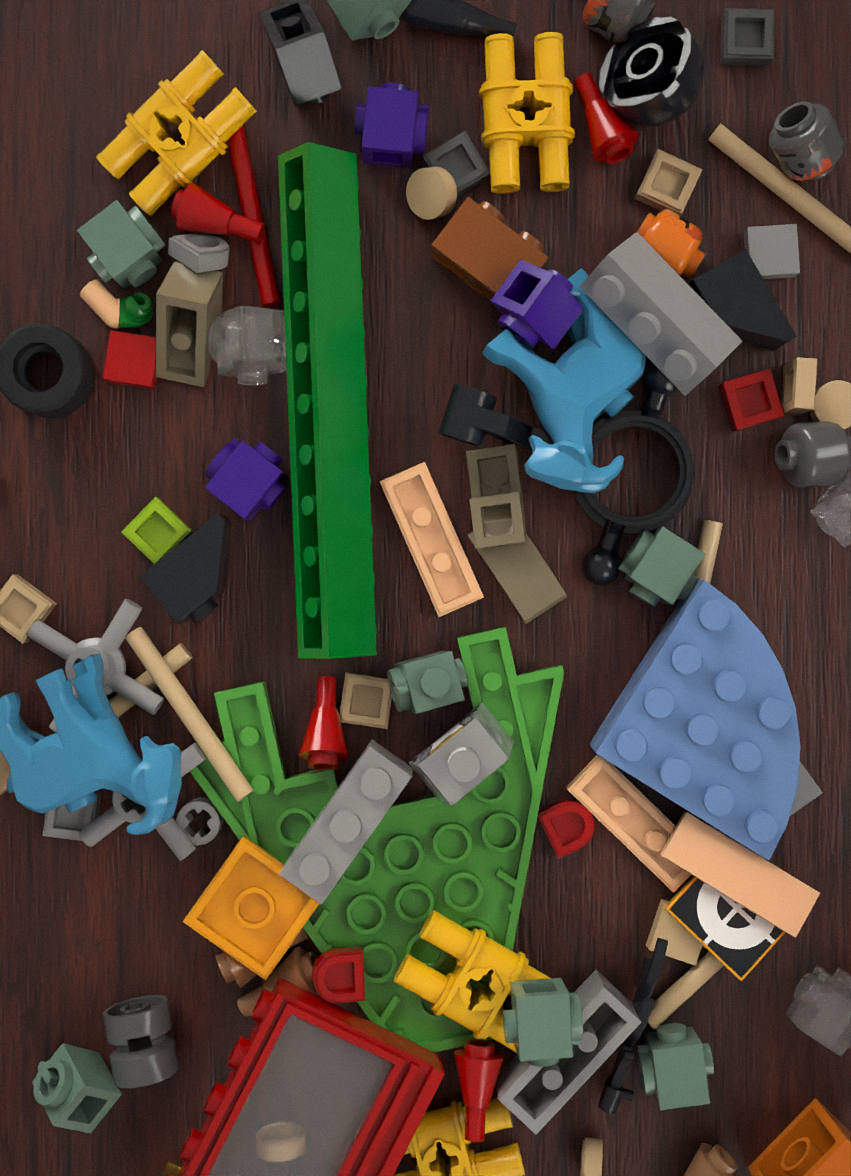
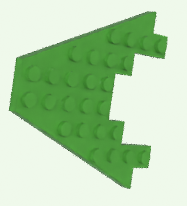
(423, 853)

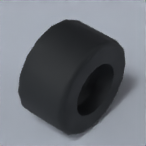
(16, 357)

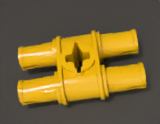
(547, 102)
(150, 130)
(475, 957)
(448, 1128)

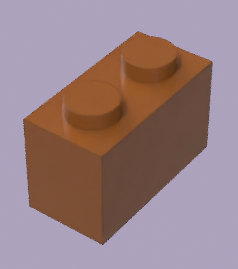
(483, 248)

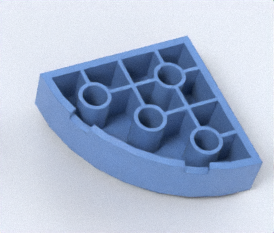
(711, 722)

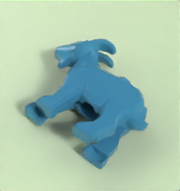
(574, 392)
(86, 752)

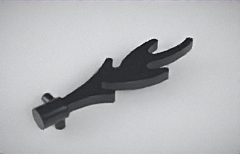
(613, 1088)

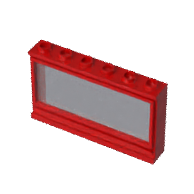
(313, 1095)

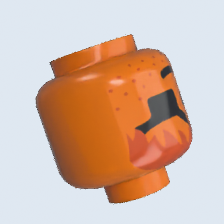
(674, 241)

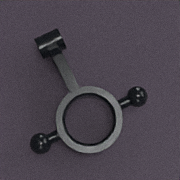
(471, 417)

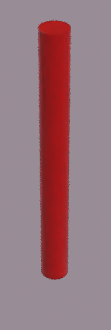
(251, 209)

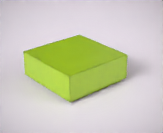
(156, 530)

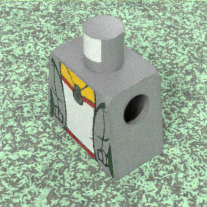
(463, 755)

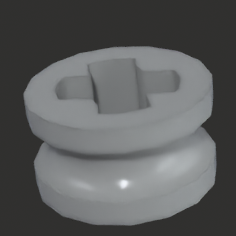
(215, 823)

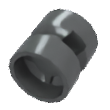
(142, 1047)

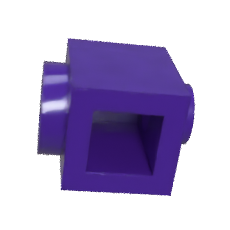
(392, 125)
(536, 305)
(246, 478)

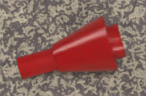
(608, 131)
(204, 213)
(324, 738)
(478, 1072)

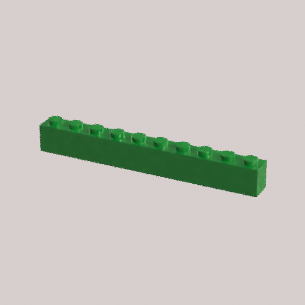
(327, 402)

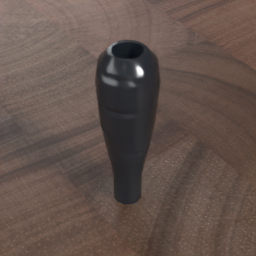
(455, 18)

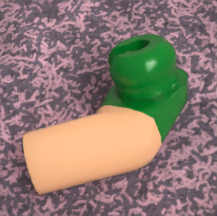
(118, 312)

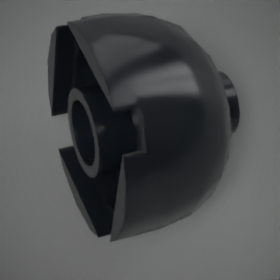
(653, 73)

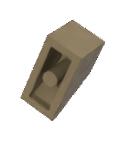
(184, 316)

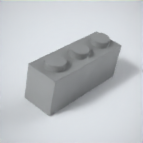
(660, 313)
(346, 821)
(540, 1092)

